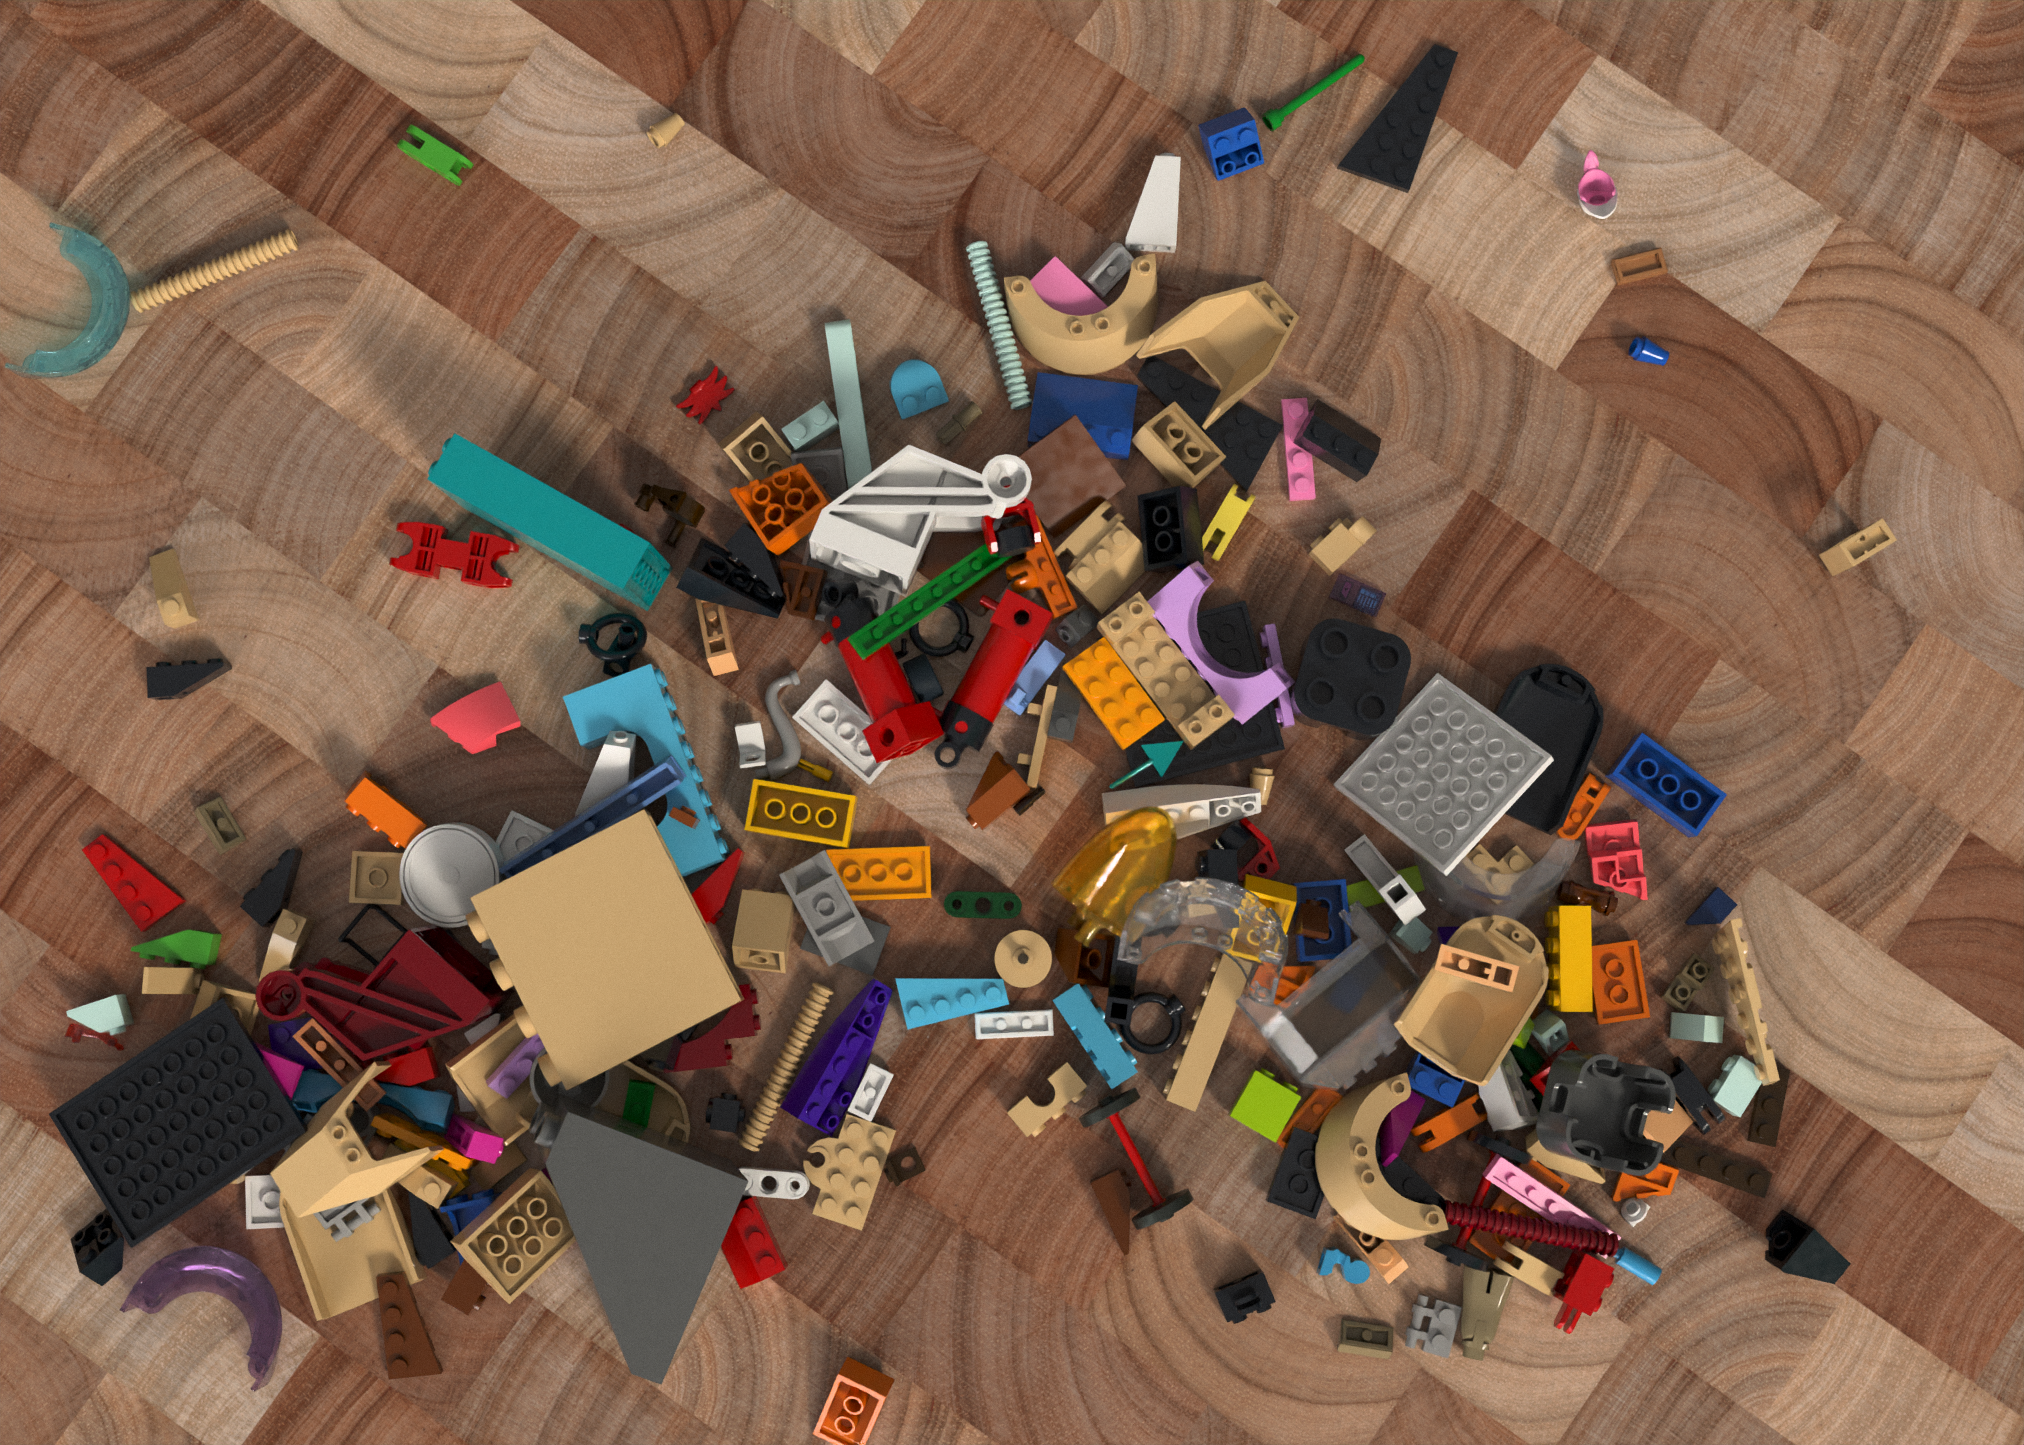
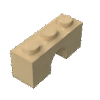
(1031, 1116)

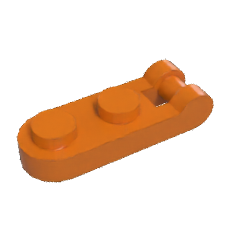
(1583, 807)

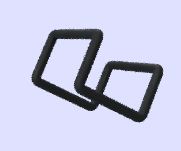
(343, 938)

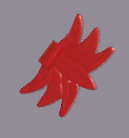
(706, 396)

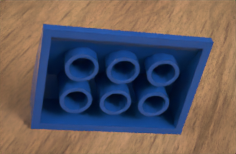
(1101, 406)

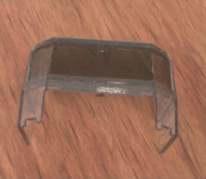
(1341, 1013)

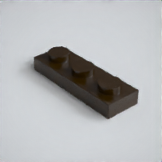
(1768, 1110)

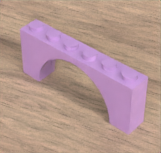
(1177, 611)

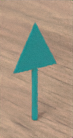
(1159, 755)

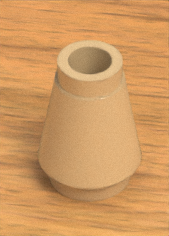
(665, 130)
(1262, 779)

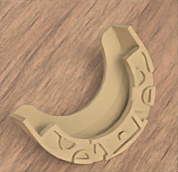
(1091, 341)
(1350, 1169)

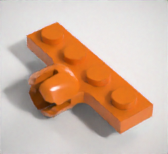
(1042, 571)

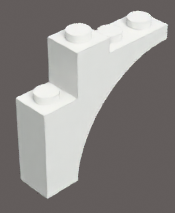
(1385, 880)

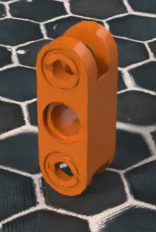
(1449, 1122)

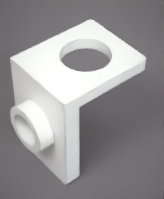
(750, 744)

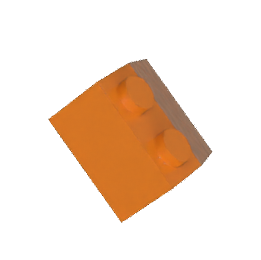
(853, 1404)

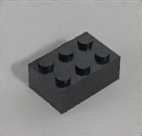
(1170, 529)

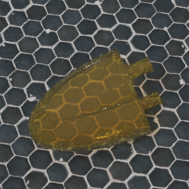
(1117, 869)

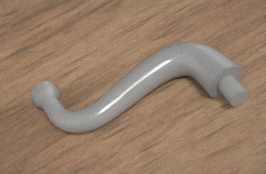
(791, 753)

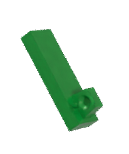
(639, 1101)

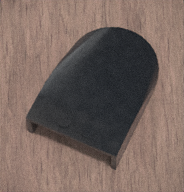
(1565, 719)

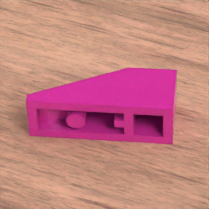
(474, 1139)

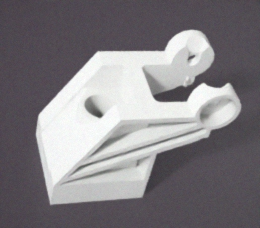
(889, 515)

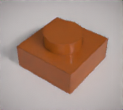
(685, 816)

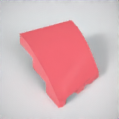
(478, 718)
(1616, 856)

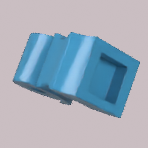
(1352, 1270)

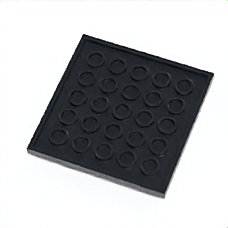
(1232, 643)

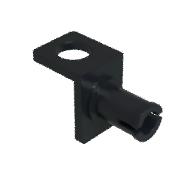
(622, 641)

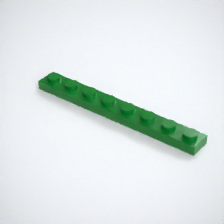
(924, 601)

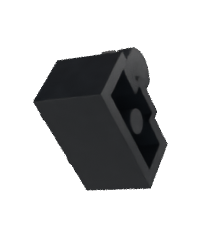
(1244, 1296)

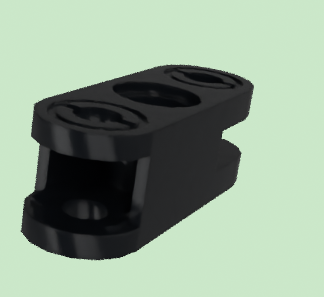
(1693, 1096)

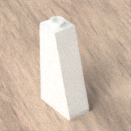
(1157, 211)
(611, 770)

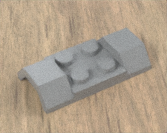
(826, 908)

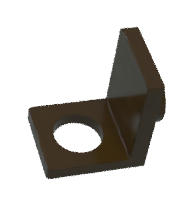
(894, 1170)

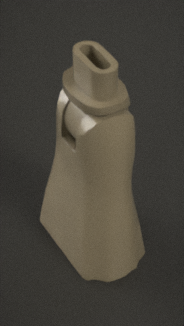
(1482, 1308)

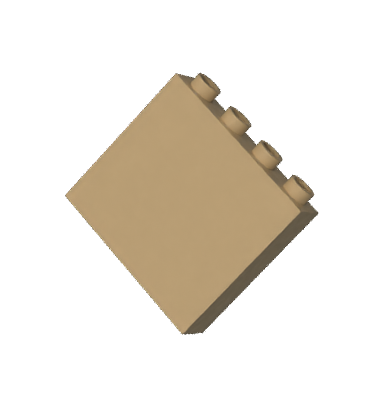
(603, 951)

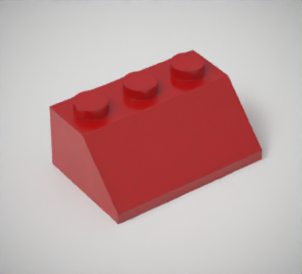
(752, 1245)

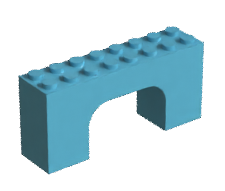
(643, 707)

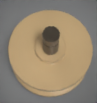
(1023, 958)

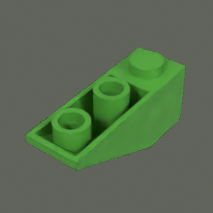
(193, 946)

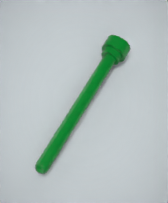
(1274, 118)

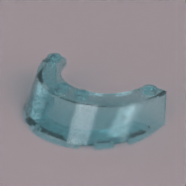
(108, 312)

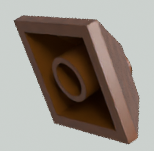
(1085, 964)

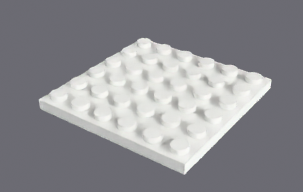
(1443, 773)

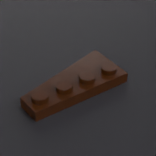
(404, 1332)

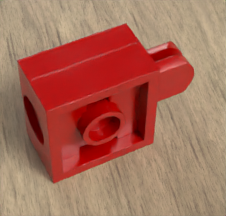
(1580, 1288)

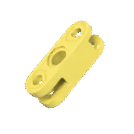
(1226, 521)

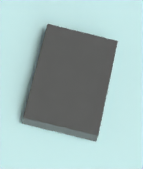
(863, 959)

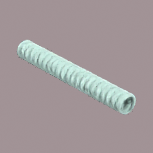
(999, 327)

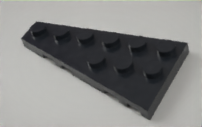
(1398, 135)
(1239, 433)

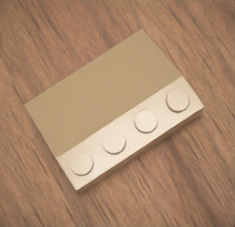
(517, 1235)

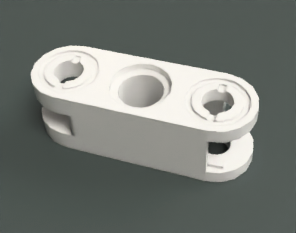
(783, 1178)

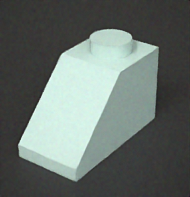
(1412, 936)
(104, 1015)

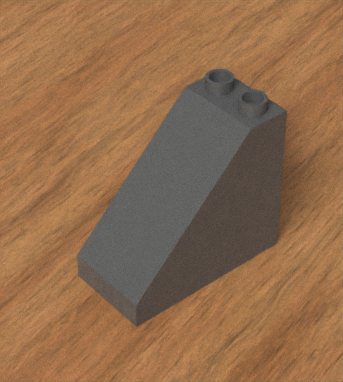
(643, 1218)

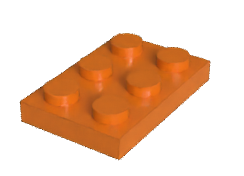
(1618, 983)

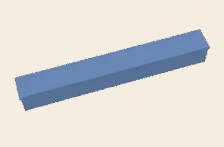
(601, 815)

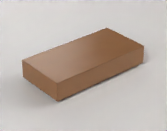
(1639, 266)

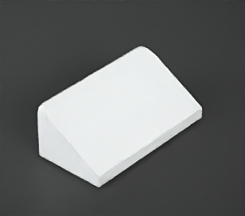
(1108, 269)

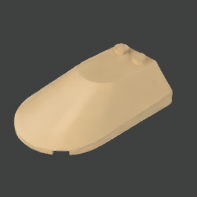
(1469, 1024)
(477, 1064)

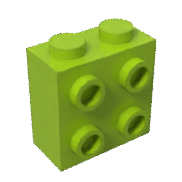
(1265, 1104)

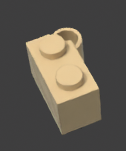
(1340, 543)

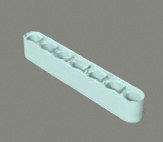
(848, 401)

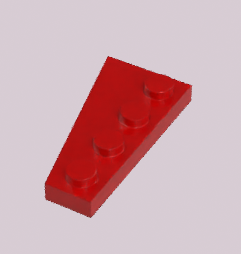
(133, 884)

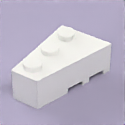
(1507, 1099)

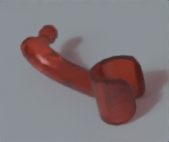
(77, 1031)

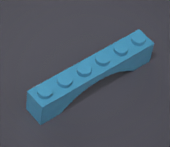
(426, 1108)

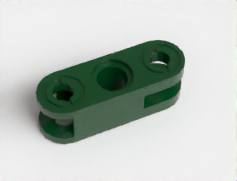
(969, 900)

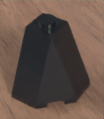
(1802, 1250)

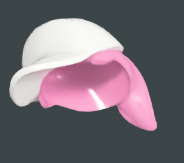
(1596, 189)

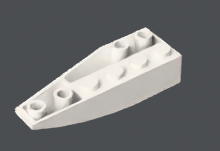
(1191, 806)

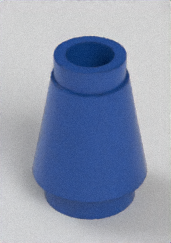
(1647, 351)

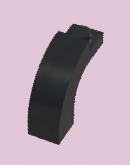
(1121, 989)

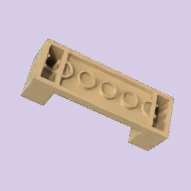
(1164, 671)

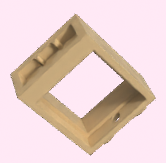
(1857, 547)

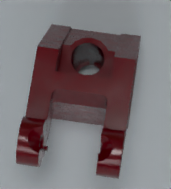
(412, 995)

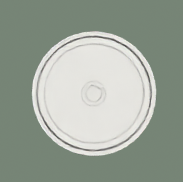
(448, 868)

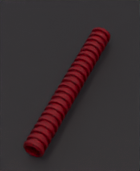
(1530, 1228)

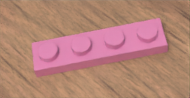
(1298, 461)

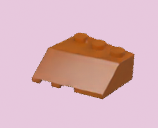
(782, 506)

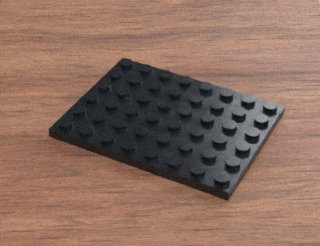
(178, 1122)

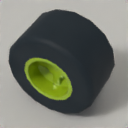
(923, 678)

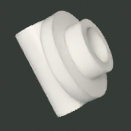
(1634, 1211)

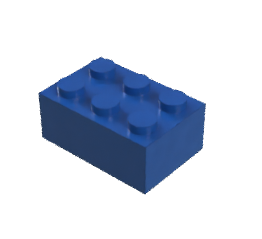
(1334, 897)

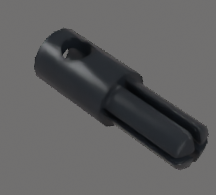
(1028, 801)

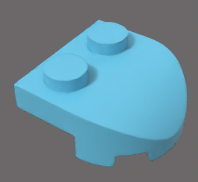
(916, 388)

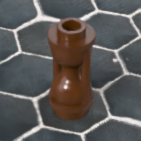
(1575, 894)

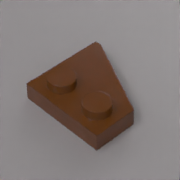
(803, 589)

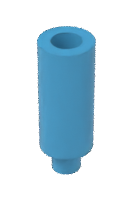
(1637, 1265)

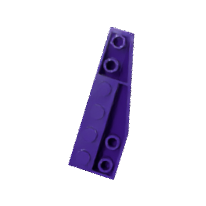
(838, 1061)

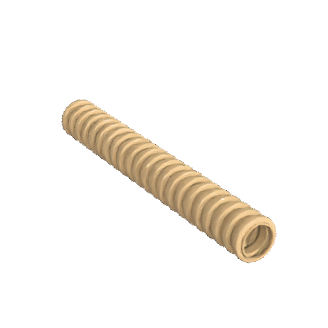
(213, 271)
(785, 1067)

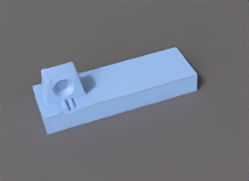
(1034, 677)

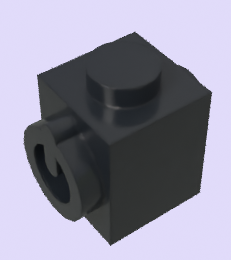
(725, 1112)

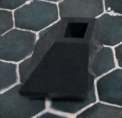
(99, 1248)

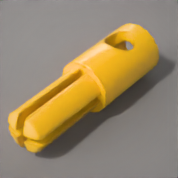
(817, 770)

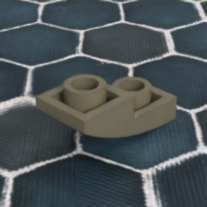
(1687, 983)

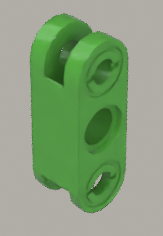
(435, 155)

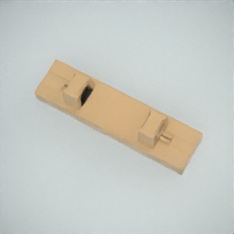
(1044, 712)

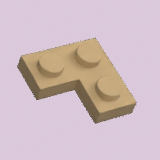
(1512, 862)

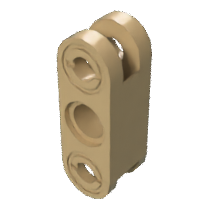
(1088, 534)
(1529, 1269)

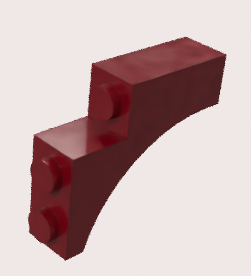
(712, 1048)

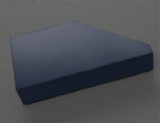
(1712, 909)

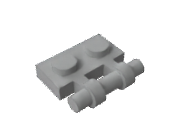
(336, 1214)
(1440, 1328)

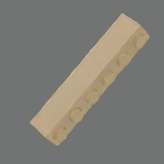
(1207, 1034)

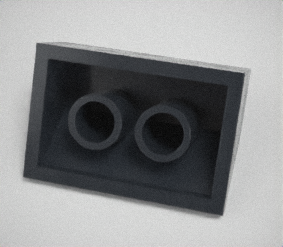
(1338, 441)

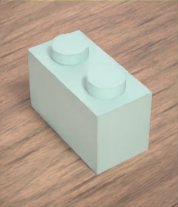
(810, 427)
(1735, 1085)

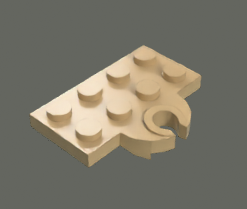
(849, 1170)

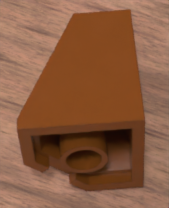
(996, 793)

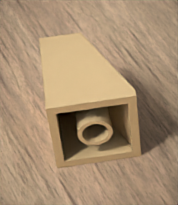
(763, 930)

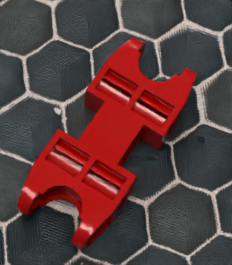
(433, 551)

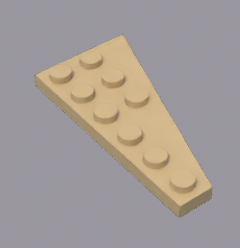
(1746, 997)

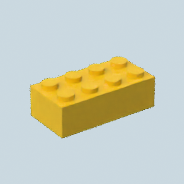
(801, 813)
(1569, 958)

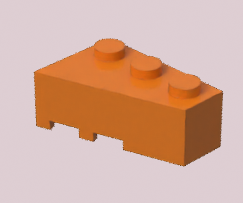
(384, 811)

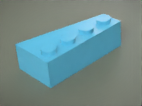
(941, 999)
(1095, 1035)

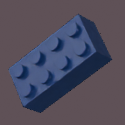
(1665, 785)

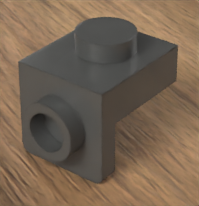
(1077, 625)

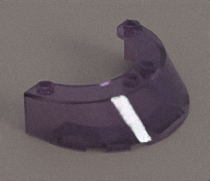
(227, 1275)

